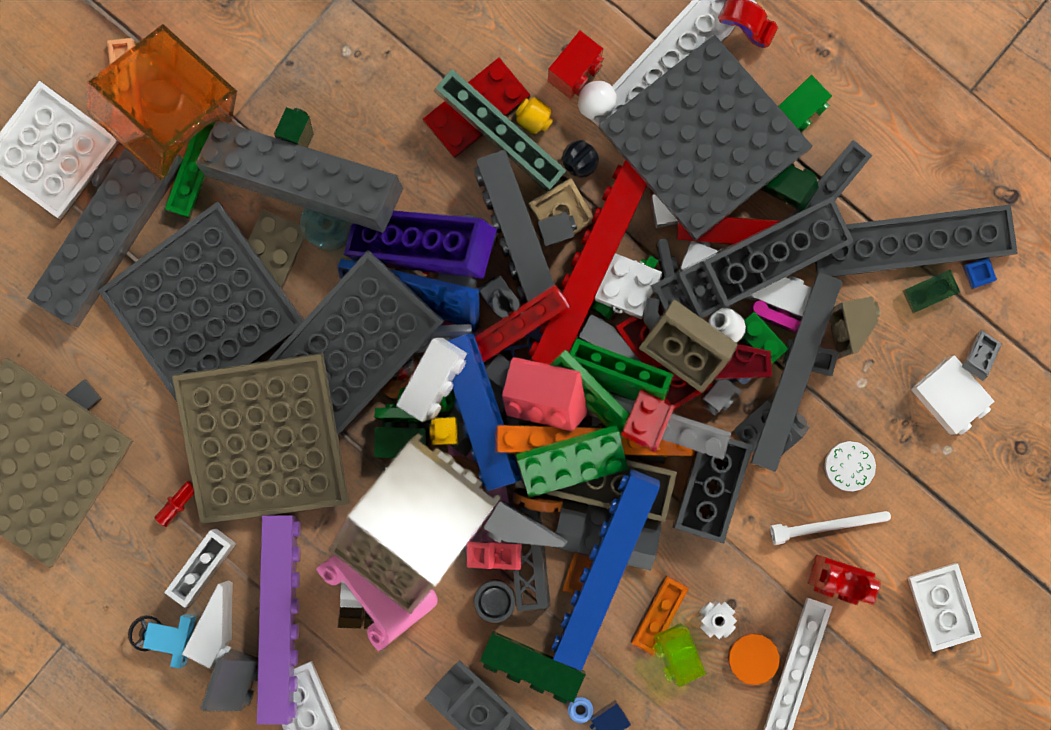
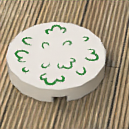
(850, 466)

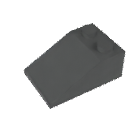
(231, 682)

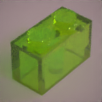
(679, 655)

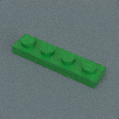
(189, 177)
(596, 397)

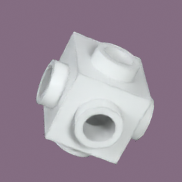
(709, 614)

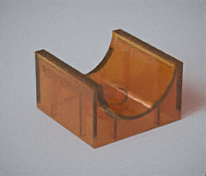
(158, 99)

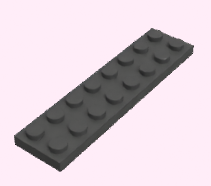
(923, 241)

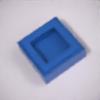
(979, 273)

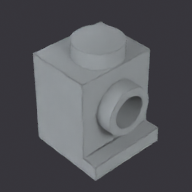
(719, 396)

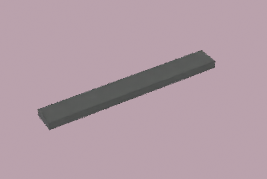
(796, 372)

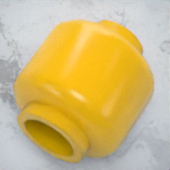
(534, 115)

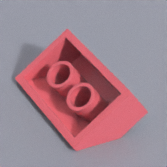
(544, 394)

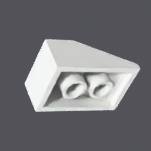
(214, 628)

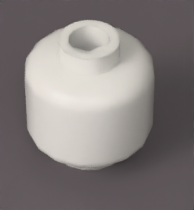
(728, 323)

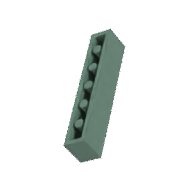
(499, 130)

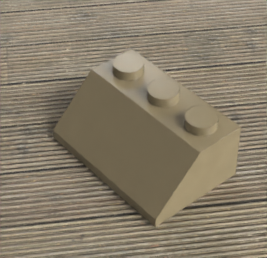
(852, 324)
(688, 346)

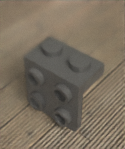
(751, 427)

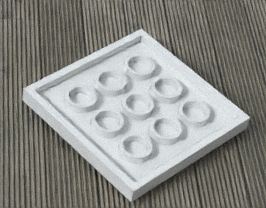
(52, 150)

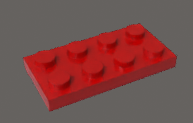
(497, 86)

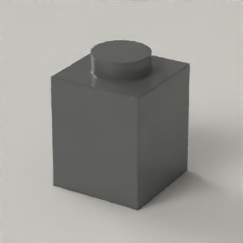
(557, 228)

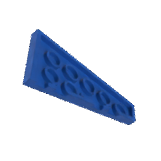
(448, 300)

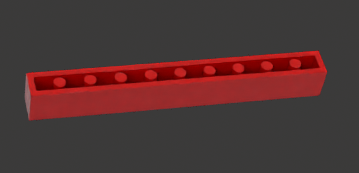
(591, 264)

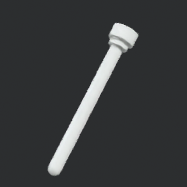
(783, 533)

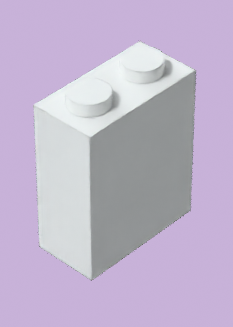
(953, 396)

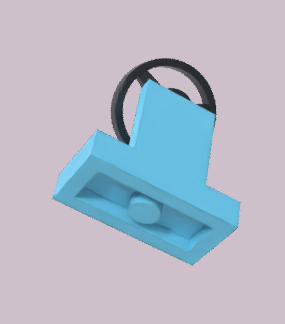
(164, 638)

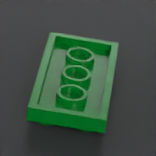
(572, 461)

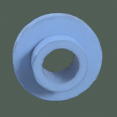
(580, 718)

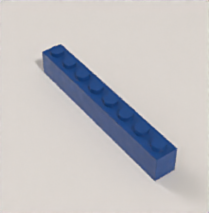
(606, 569)

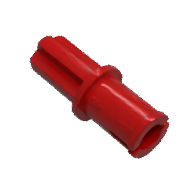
(175, 504)

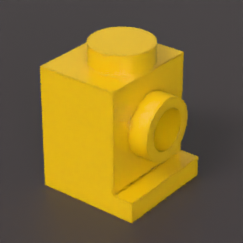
(444, 431)

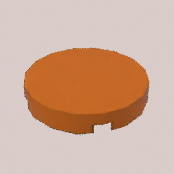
(753, 659)

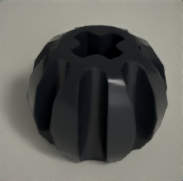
(580, 158)

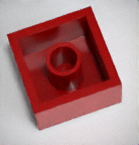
(575, 65)

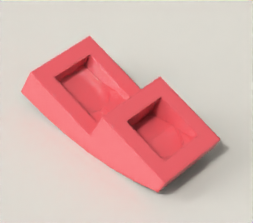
(494, 555)

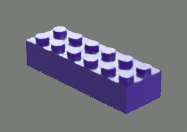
(427, 243)

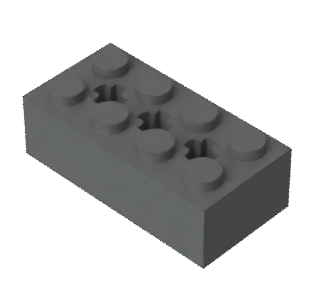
(719, 502)

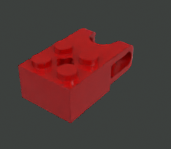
(847, 581)

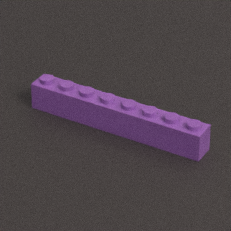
(277, 620)

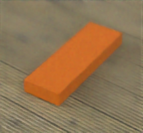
(660, 613)

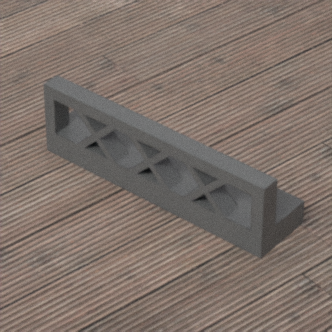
(540, 572)

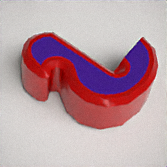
(751, 20)

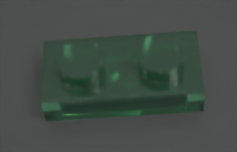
(931, 291)

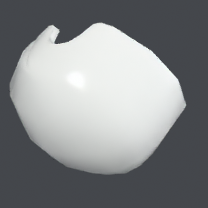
(597, 99)

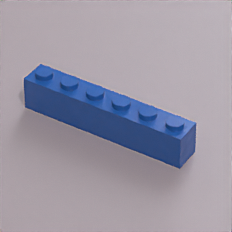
(481, 416)

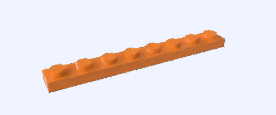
(524, 438)

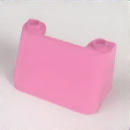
(388, 616)

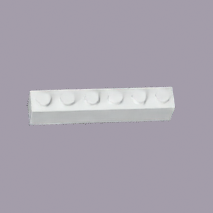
(784, 294)

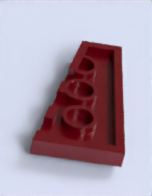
(744, 363)

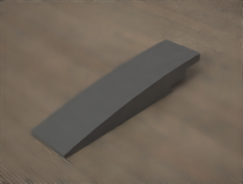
(756, 260)

